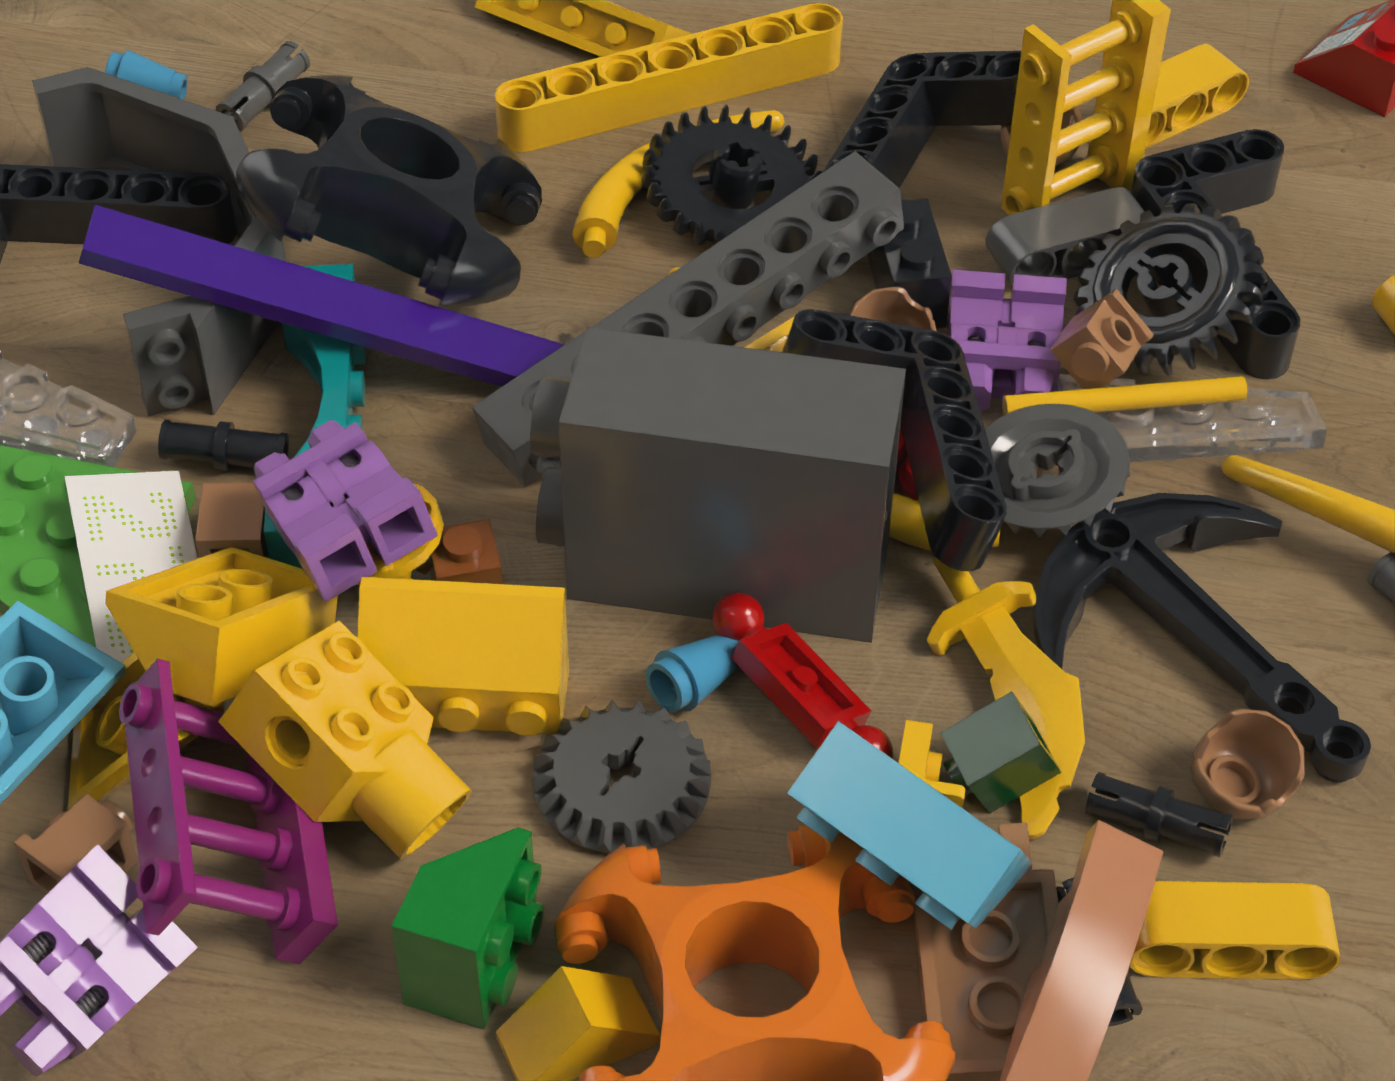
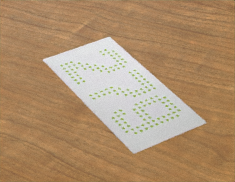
(123, 533)

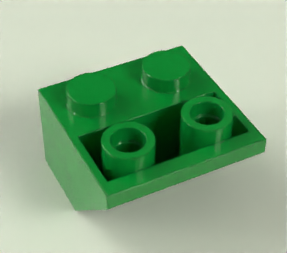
(466, 927)

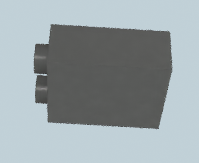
(719, 478)

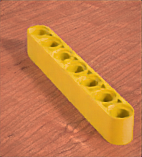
(668, 77)

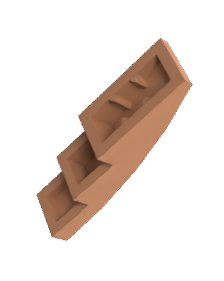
(1084, 960)

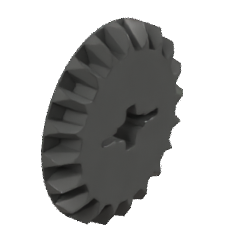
(1089, 459)
(646, 809)

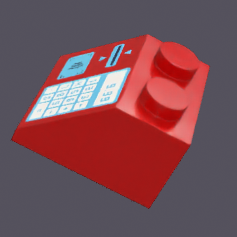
(1357, 59)

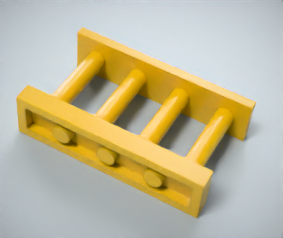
(1122, 110)

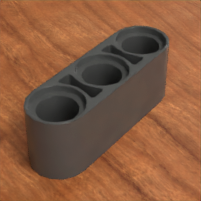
(1060, 235)

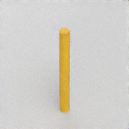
(1137, 396)

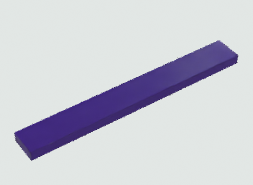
(308, 298)

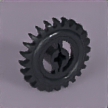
(741, 164)
(1180, 311)

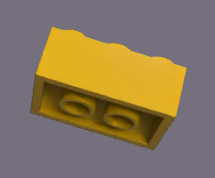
(218, 620)
(472, 650)

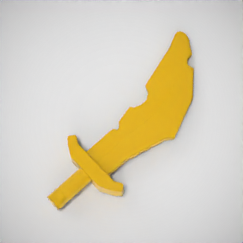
(1019, 667)

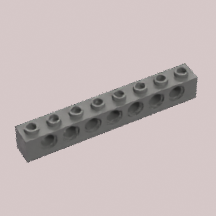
(723, 290)

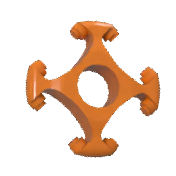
(772, 921)

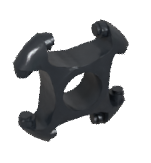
(391, 189)

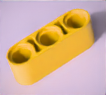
(1194, 90)
(1237, 931)

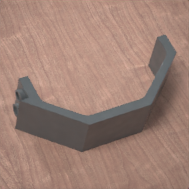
(95, 120)

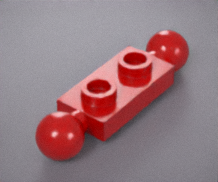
(793, 674)

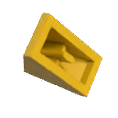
(576, 1024)

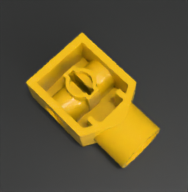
(346, 740)

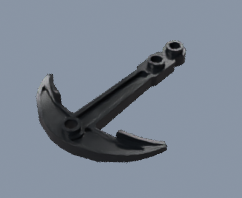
(1128, 553)

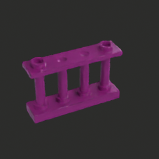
(286, 843)

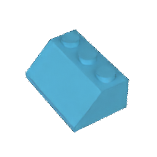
(44, 689)
(907, 829)

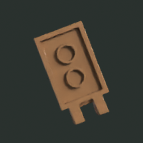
(979, 975)

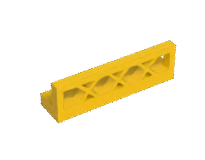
(586, 24)

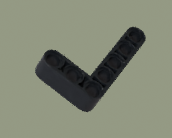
(927, 93)
(1228, 175)
(58, 202)
(938, 422)

